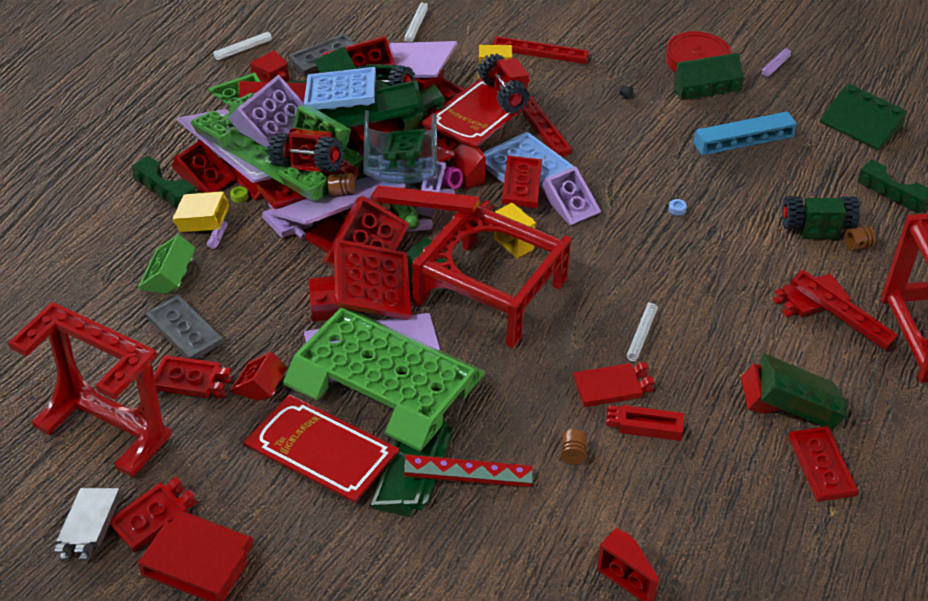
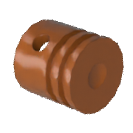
(341, 184)
(861, 238)
(574, 446)

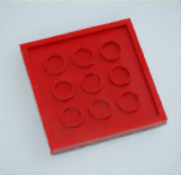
(371, 279)

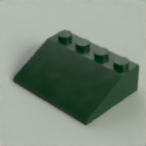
(864, 117)
(801, 392)

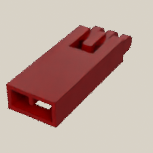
(646, 422)

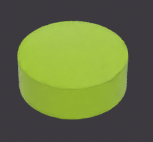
(239, 194)

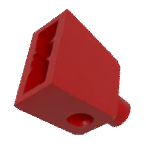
(269, 67)

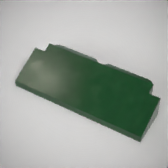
(388, 104)
(401, 493)

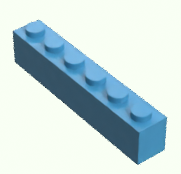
(744, 133)

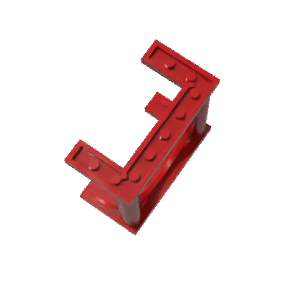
(465, 227)
(898, 290)
(74, 391)

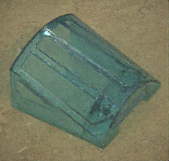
(378, 167)

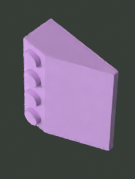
(267, 112)

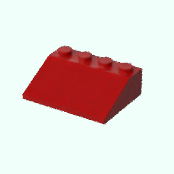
(369, 225)

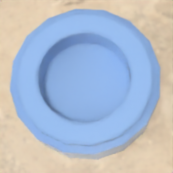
(677, 207)

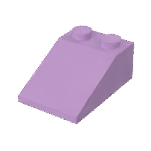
(570, 196)

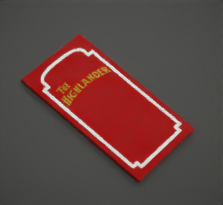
(472, 115)
(322, 447)

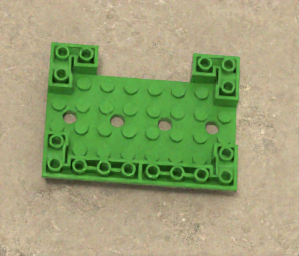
(224, 134)
(415, 405)

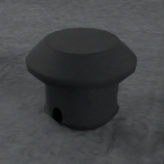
(626, 91)

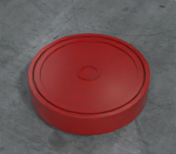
(694, 46)

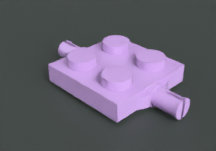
(285, 227)

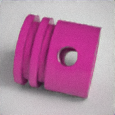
(452, 178)

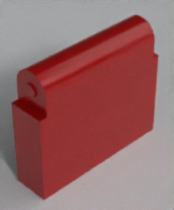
(196, 556)

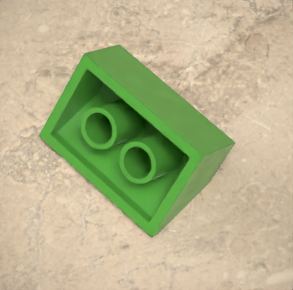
(167, 266)

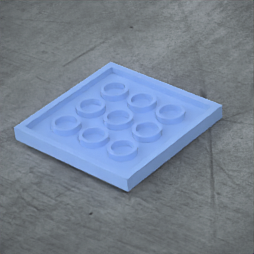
(341, 88)
(525, 146)

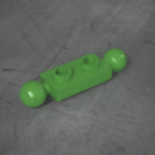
(406, 213)

